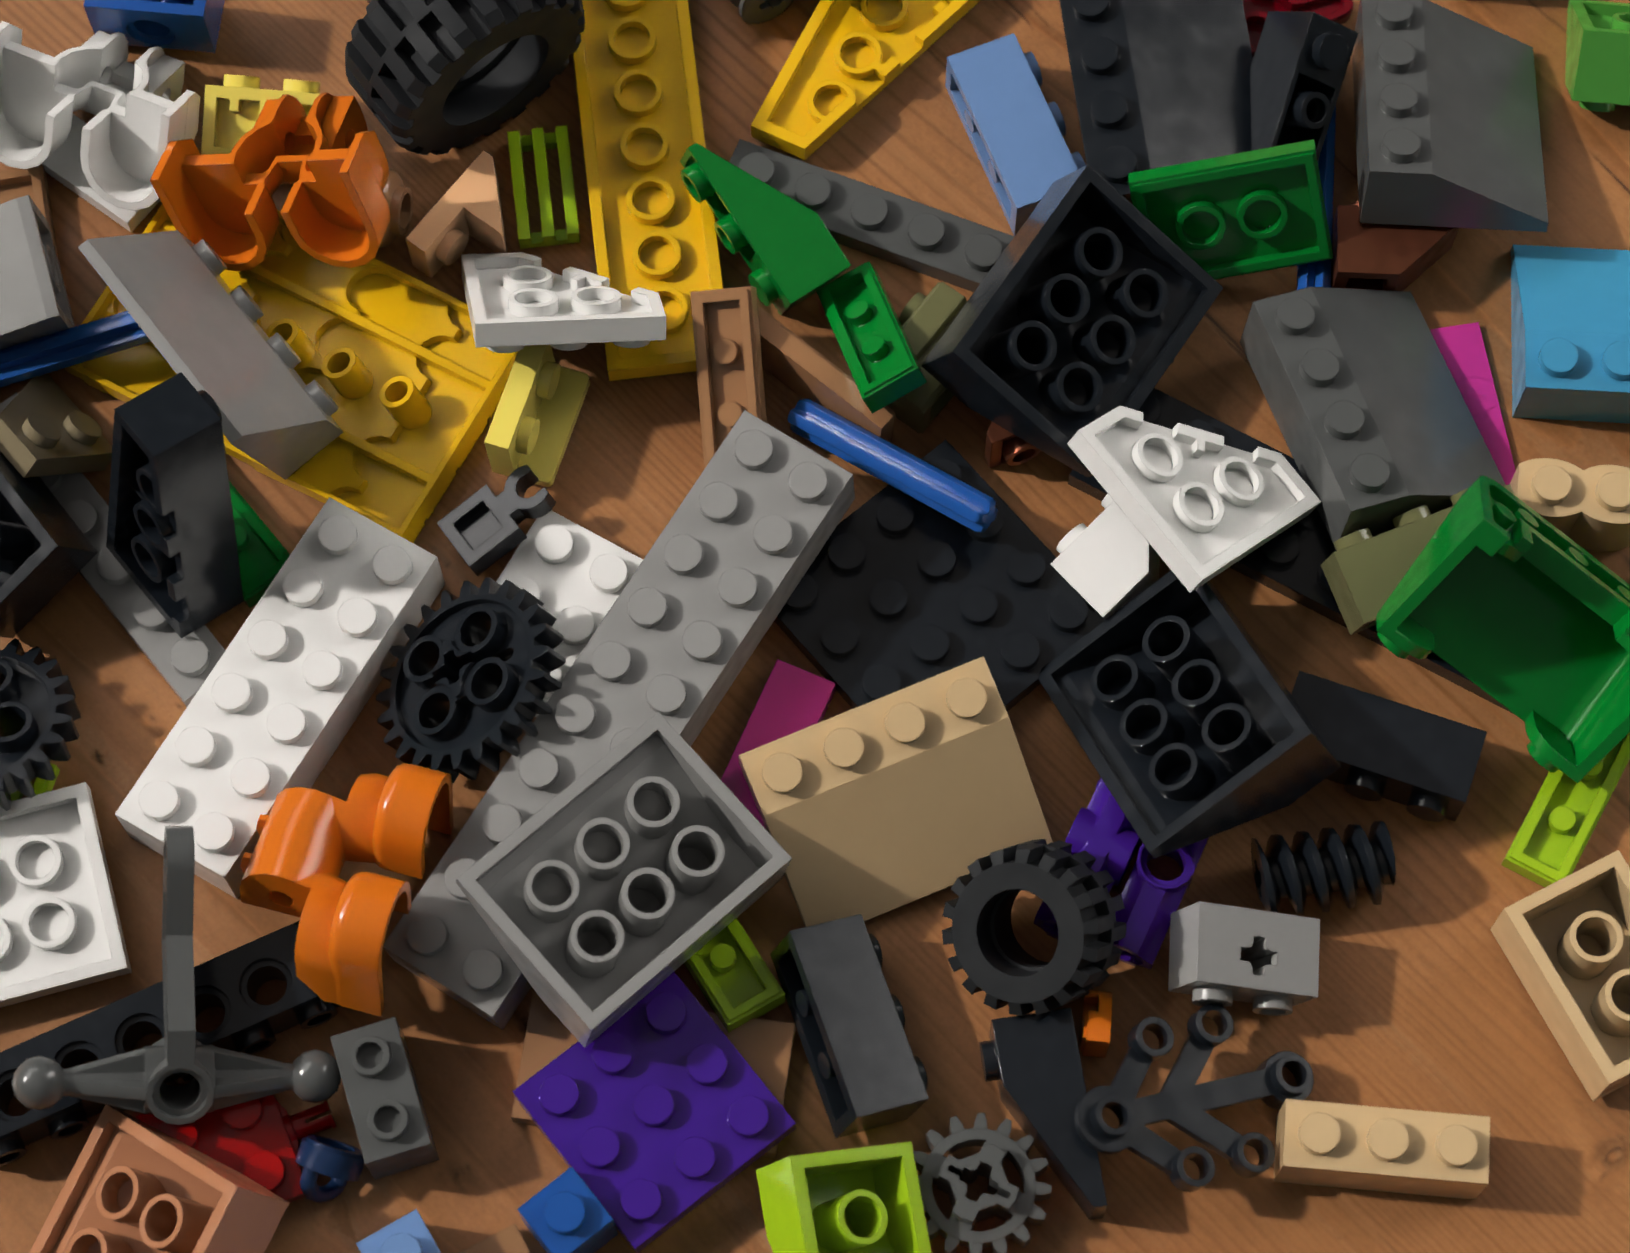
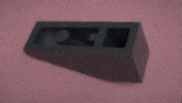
(1040, 1086)

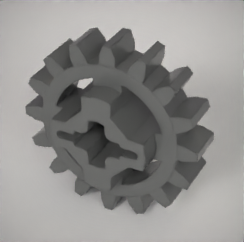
(1007, 1200)

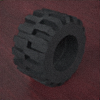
(985, 934)

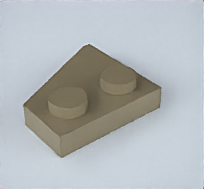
(49, 434)

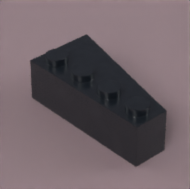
(174, 504)

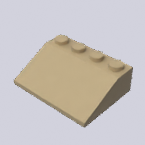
(895, 795)

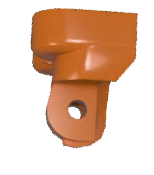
(335, 197)
(300, 866)

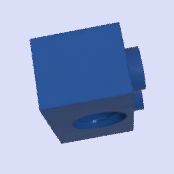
(161, 23)

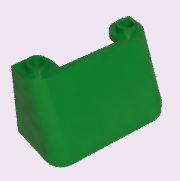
(1523, 622)

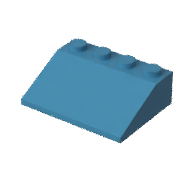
(1570, 333)

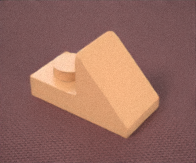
(466, 209)

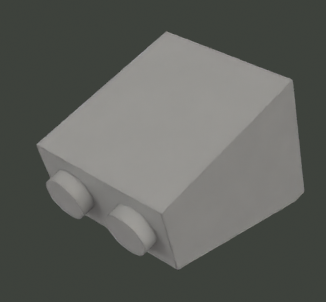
(30, 276)

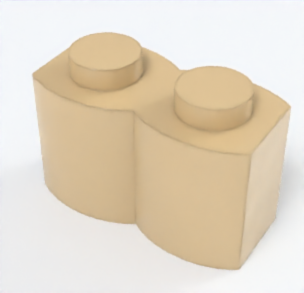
(1583, 504)

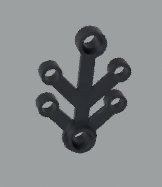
(1185, 1103)

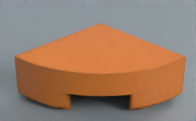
(1096, 1023)

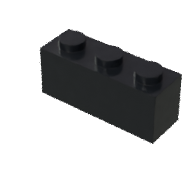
(1392, 748)
(850, 1025)

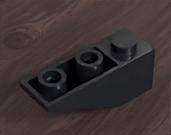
(1297, 78)

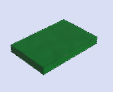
(1240, 209)

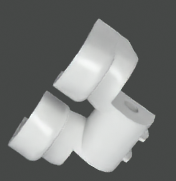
(133, 105)

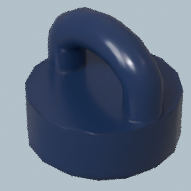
(329, 1158)

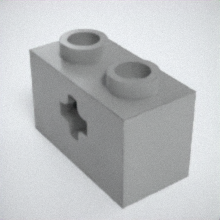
(1244, 957)

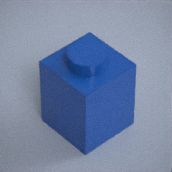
(568, 1217)

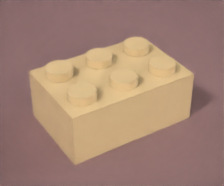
(1575, 964)

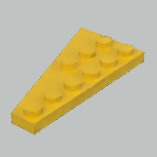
(844, 62)

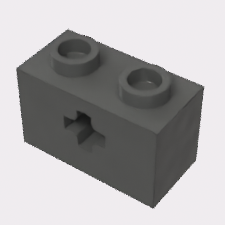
(384, 1098)

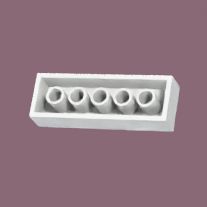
(283, 689)

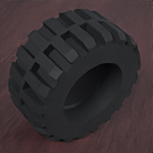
(457, 67)

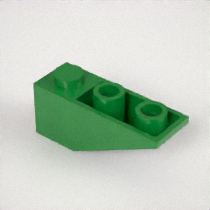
(775, 235)

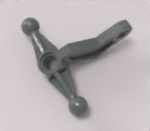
(137, 1076)

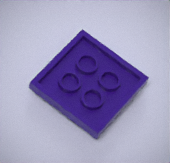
(655, 1112)

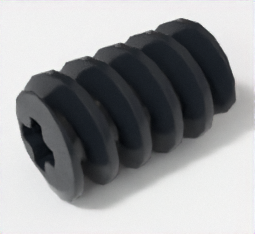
(1324, 867)

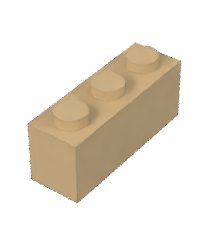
(1382, 1149)

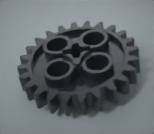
(471, 679)
(34, 719)

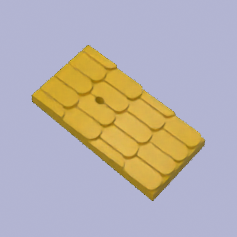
(386, 354)

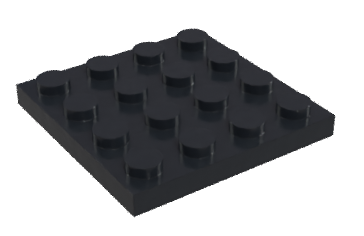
(921, 594)

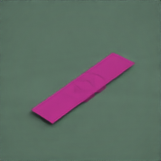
(1468, 363)

